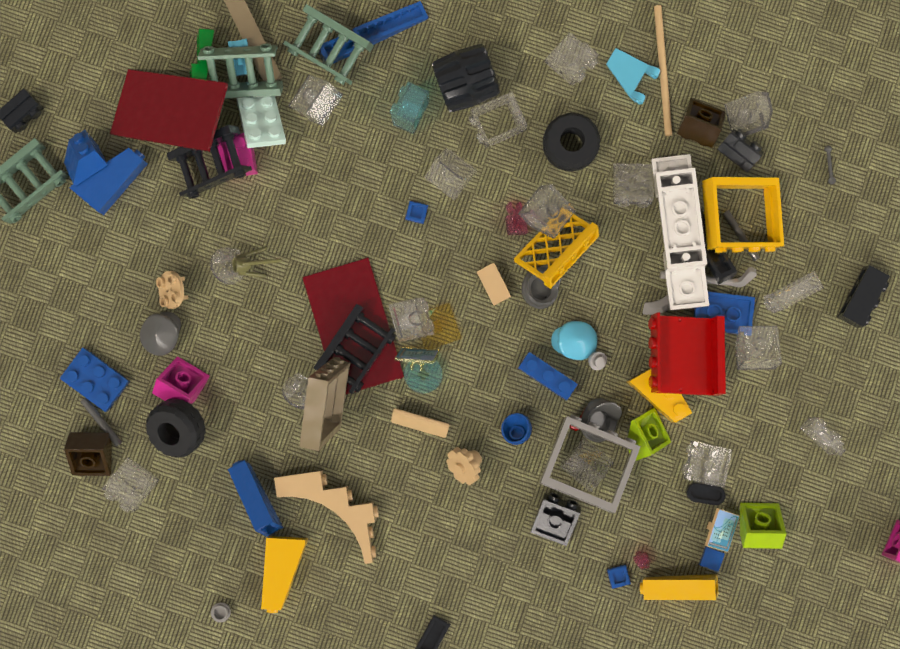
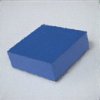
(416, 212)
(711, 559)
(618, 576)

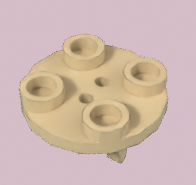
(171, 289)

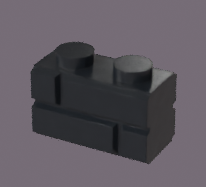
(20, 111)
(741, 150)

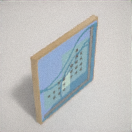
(721, 530)

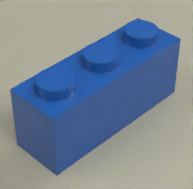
(547, 376)

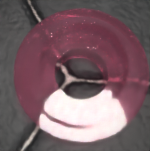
(642, 560)

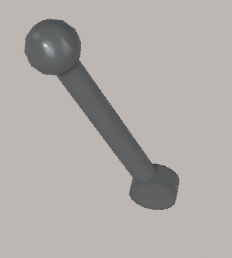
(831, 180)

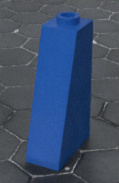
(110, 182)
(254, 499)

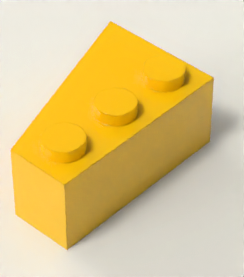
(670, 405)

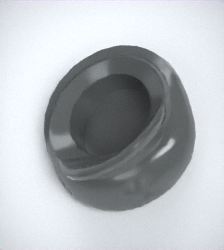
(535, 291)
(160, 333)
(602, 414)

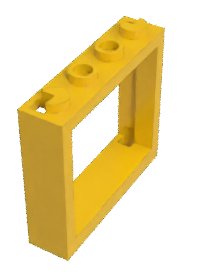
(772, 210)

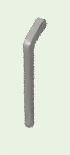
(749, 275)

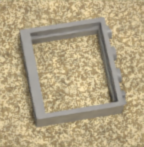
(578, 494)

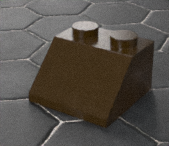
(701, 123)
(89, 453)

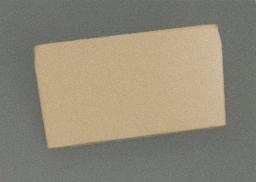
(493, 284)

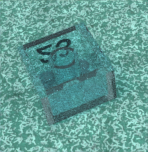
(410, 107)

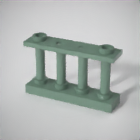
(328, 26)
(252, 87)
(19, 162)

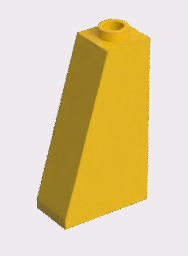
(280, 568)
(680, 587)

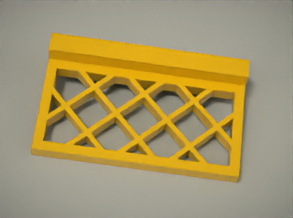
(566, 259)

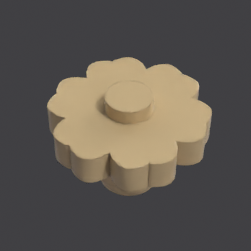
(464, 465)

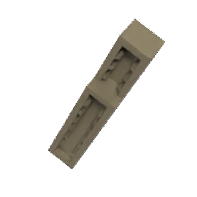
(250, 31)

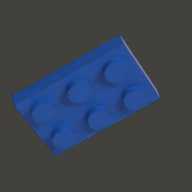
(735, 308)
(94, 379)

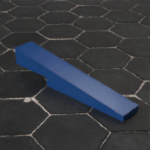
(379, 29)

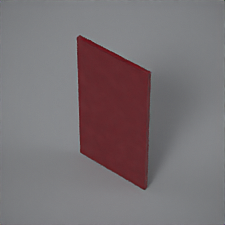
(169, 109)
(332, 299)

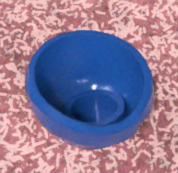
(516, 428)

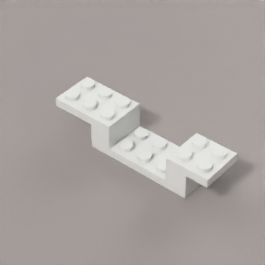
(682, 232)

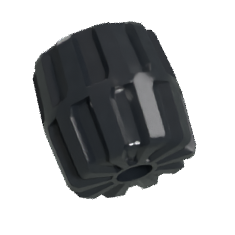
(466, 78)

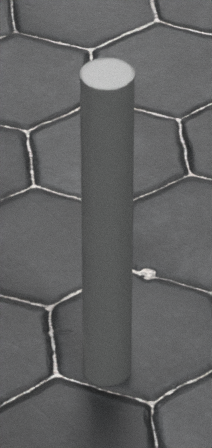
(739, 232)
(100, 421)

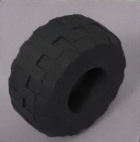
(574, 124)
(180, 440)

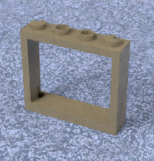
(324, 404)

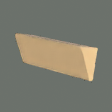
(420, 423)

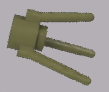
(242, 264)

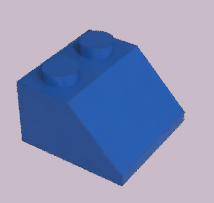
(83, 157)

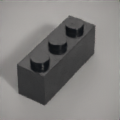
(864, 297)

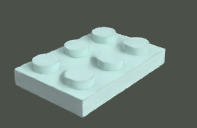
(261, 121)

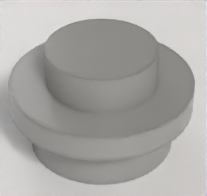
(597, 360)
(220, 612)

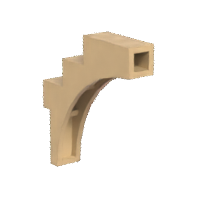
(357, 516)

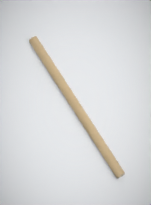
(663, 70)

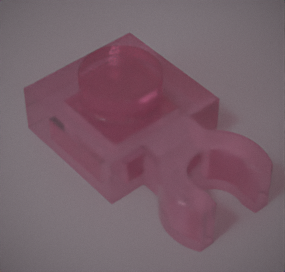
(514, 223)

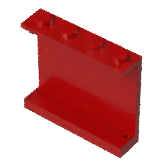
(687, 355)

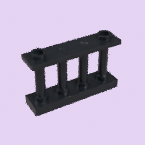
(181, 155)
(347, 332)

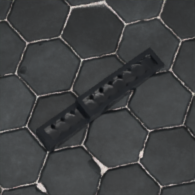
(719, 263)

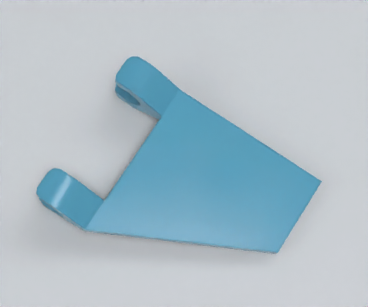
(629, 73)

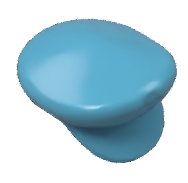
(575, 340)

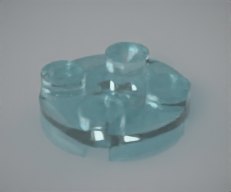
(427, 385)

